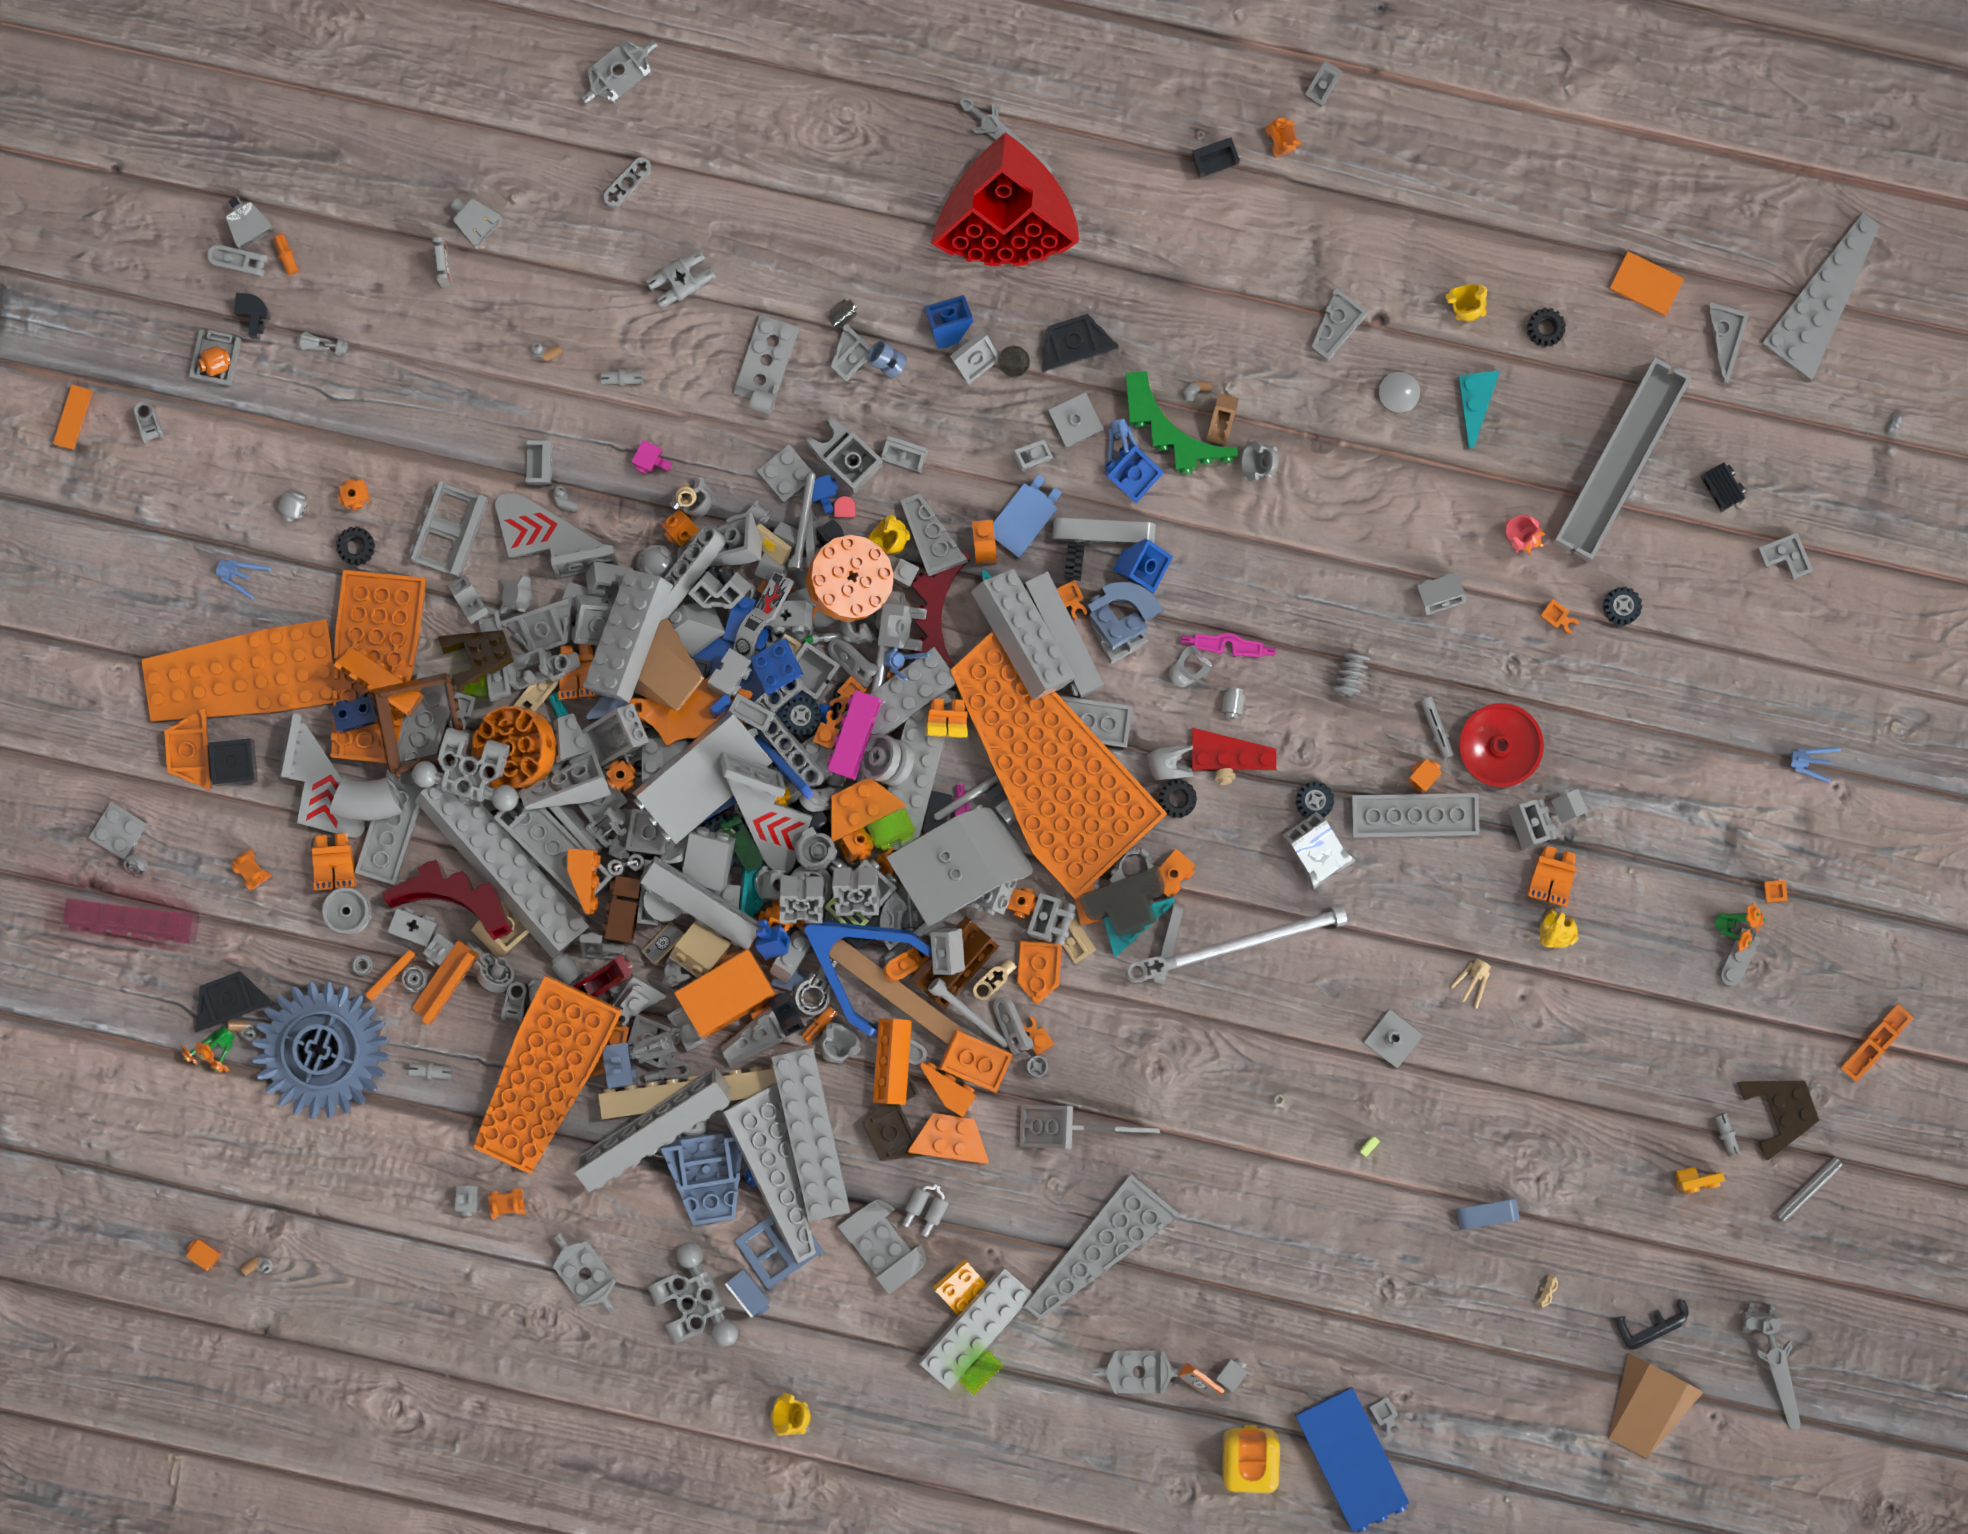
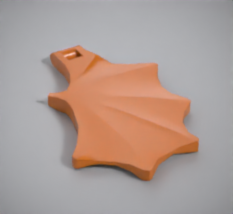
(689, 721)

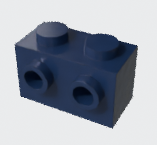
(354, 714)

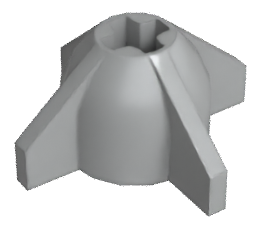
(516, 595)

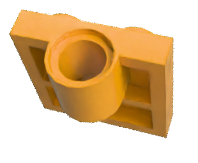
(1690, 1182)
(960, 1286)

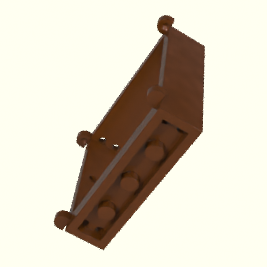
(386, 726)

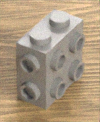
(995, 900)

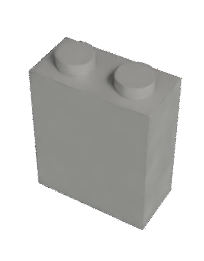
(708, 858)

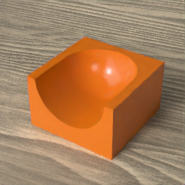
(725, 994)

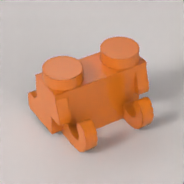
(1283, 136)
(250, 870)
(506, 1203)

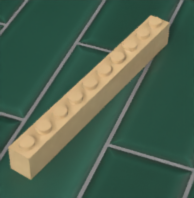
(638, 1101)

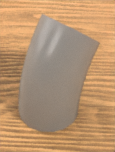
(367, 799)

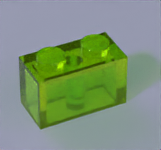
(891, 829)
(981, 1372)

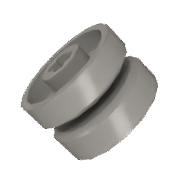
(887, 760)
(359, 914)

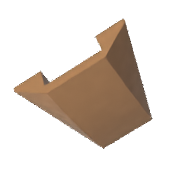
(668, 671)
(1648, 1406)

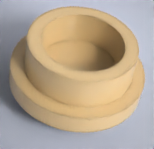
(1225, 776)

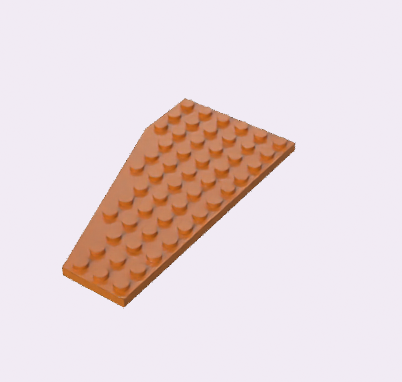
(1059, 778)

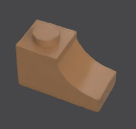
(1222, 419)

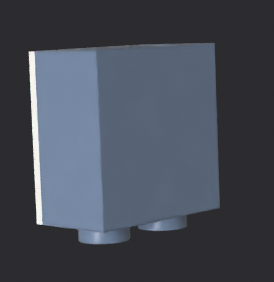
(749, 1293)

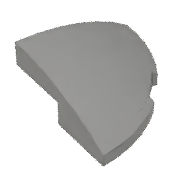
(1122, 650)

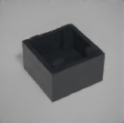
(233, 762)

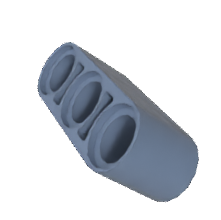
(1487, 1214)

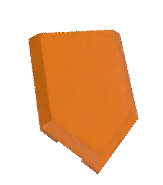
(1039, 968)

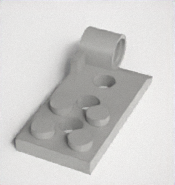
(764, 396)

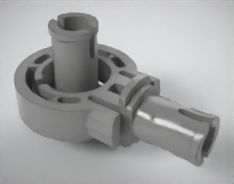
(491, 969)

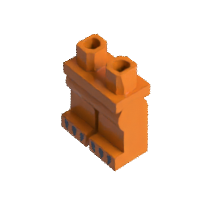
(572, 683)
(333, 857)
(1558, 872)

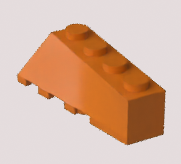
(374, 675)

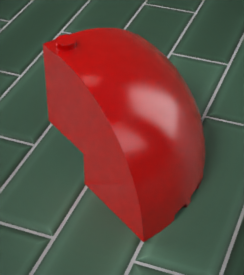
(1006, 210)

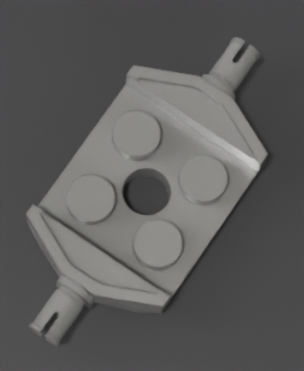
(611, 86)
(570, 1263)
(1121, 1377)

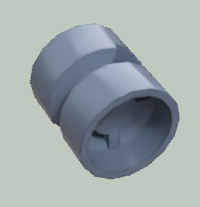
(886, 359)

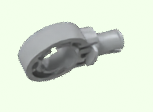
(823, 988)

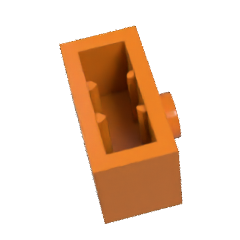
(1424, 775)
(1175, 870)

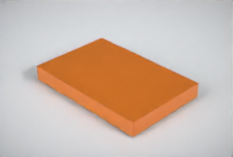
(1646, 283)
(975, 1061)

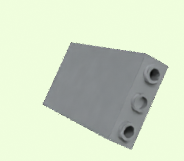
(694, 782)

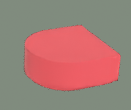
(844, 508)

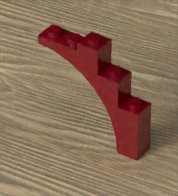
(933, 593)
(457, 889)
(606, 978)

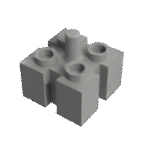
(856, 891)
(801, 899)

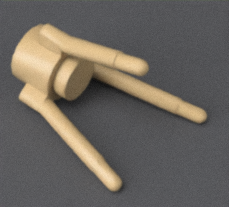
(1479, 971)

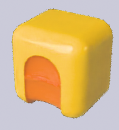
(1250, 1459)

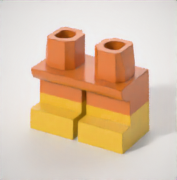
(956, 720)

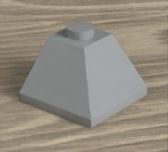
(696, 626)

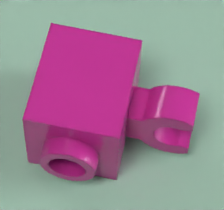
(648, 458)

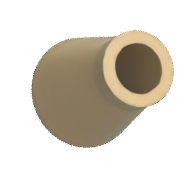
(685, 495)

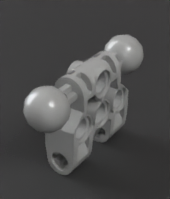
(494, 755)
(690, 1257)

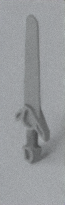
(992, 125)
(1779, 1367)

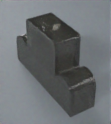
(1126, 901)

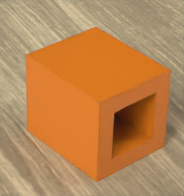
(203, 1254)

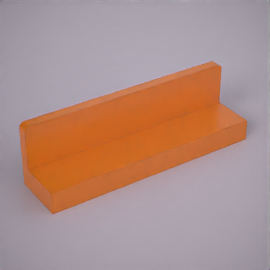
(445, 981)
(892, 1061)

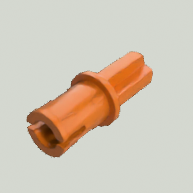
(285, 254)
(819, 1024)

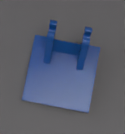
(776, 666)

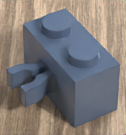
(619, 1065)

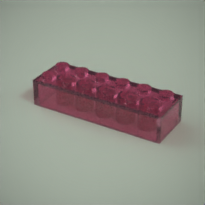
(132, 920)

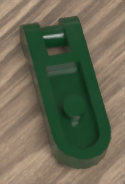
(744, 844)

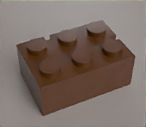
(622, 910)

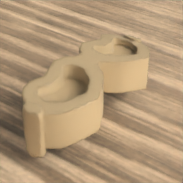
(1550, 1287)

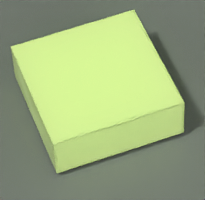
(1369, 1146)

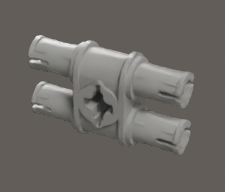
(682, 267)

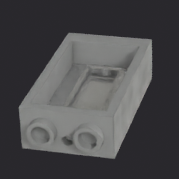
(616, 735)

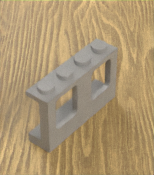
(461, 534)

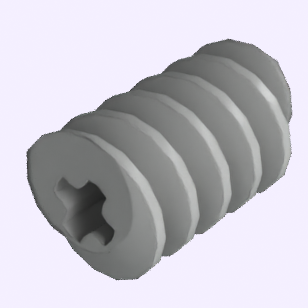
(1350, 675)

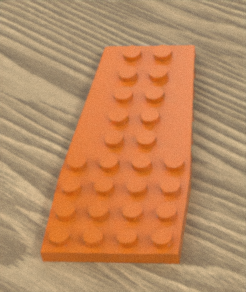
(384, 620)
(244, 674)
(544, 1072)

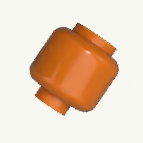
(214, 360)

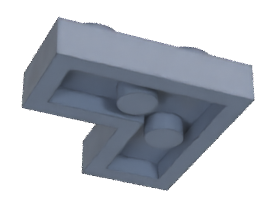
(1117, 631)

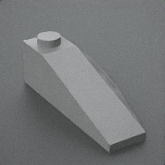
(742, 541)
(574, 784)

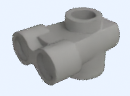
(562, 665)

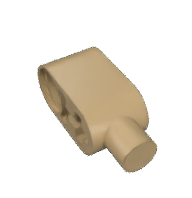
(1006, 967)

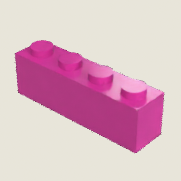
(854, 734)

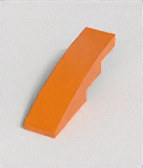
(1877, 1042)

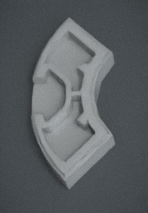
(892, 915)

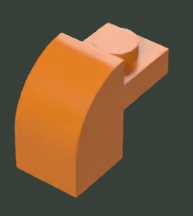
(984, 542)

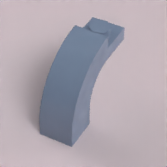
(1131, 593)

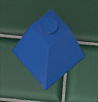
(949, 320)
(1143, 564)
(735, 619)

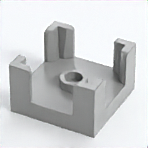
(590, 620)
(896, 626)

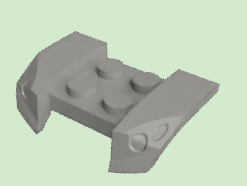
(646, 838)
(883, 1245)

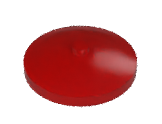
(1501, 745)

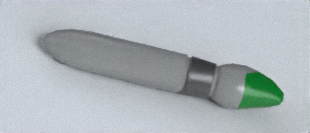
(813, 639)

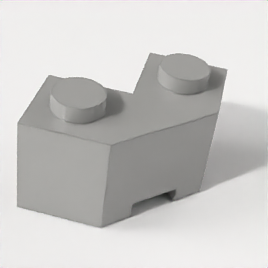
(767, 565)
(712, 593)

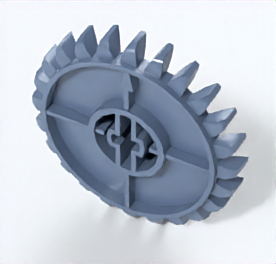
(353, 1065)

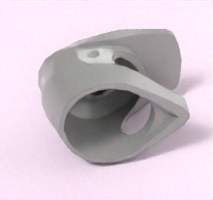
(1163, 762)

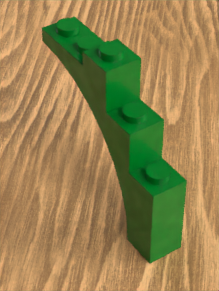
(1186, 450)

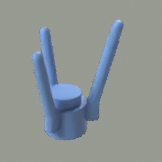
(1121, 431)
(227, 570)
(895, 660)
(1801, 759)

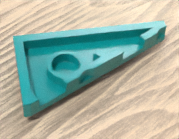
(1475, 396)
(1119, 943)

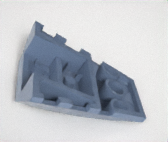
(706, 1174)

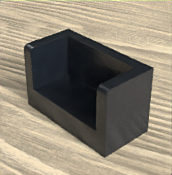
(1215, 157)

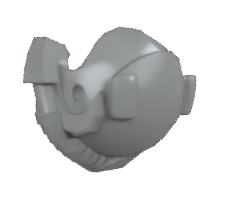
(1258, 460)
(703, 501)
(656, 560)
(860, 630)
(815, 850)
(676, 976)
(838, 1043)

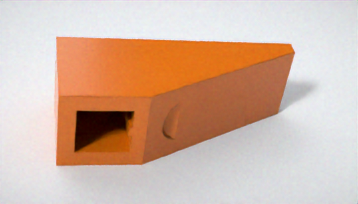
(582, 872)
(951, 1094)

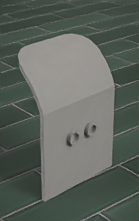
(959, 863)

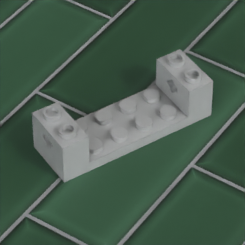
(547, 843)

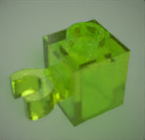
(479, 689)

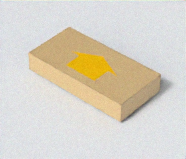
(773, 545)

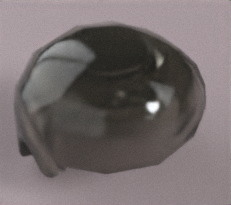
(1013, 361)

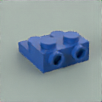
(1133, 472)

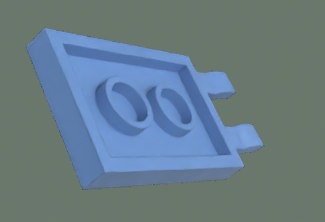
(1025, 517)

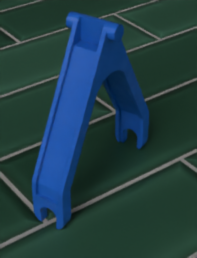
(828, 933)

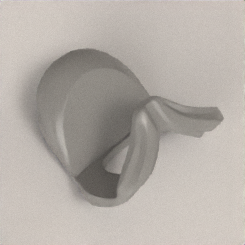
(1178, 672)

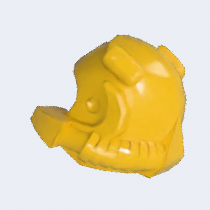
(1468, 301)
(890, 535)
(1556, 931)
(789, 1415)

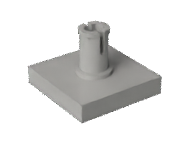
(974, 356)
(1393, 1038)

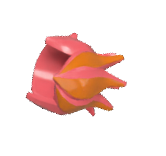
(1524, 533)

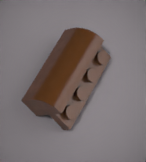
(977, 950)

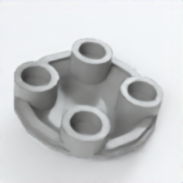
(1399, 392)

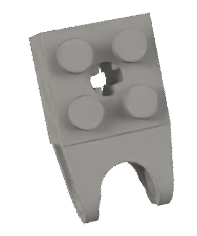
(842, 449)

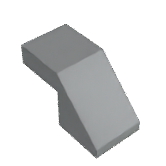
(468, 599)

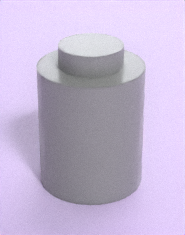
(566, 969)

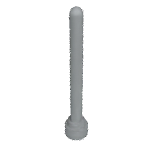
(797, 562)
(966, 798)
(939, 989)

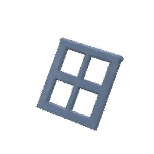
(778, 1246)

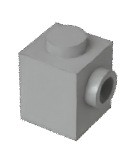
(1569, 805)

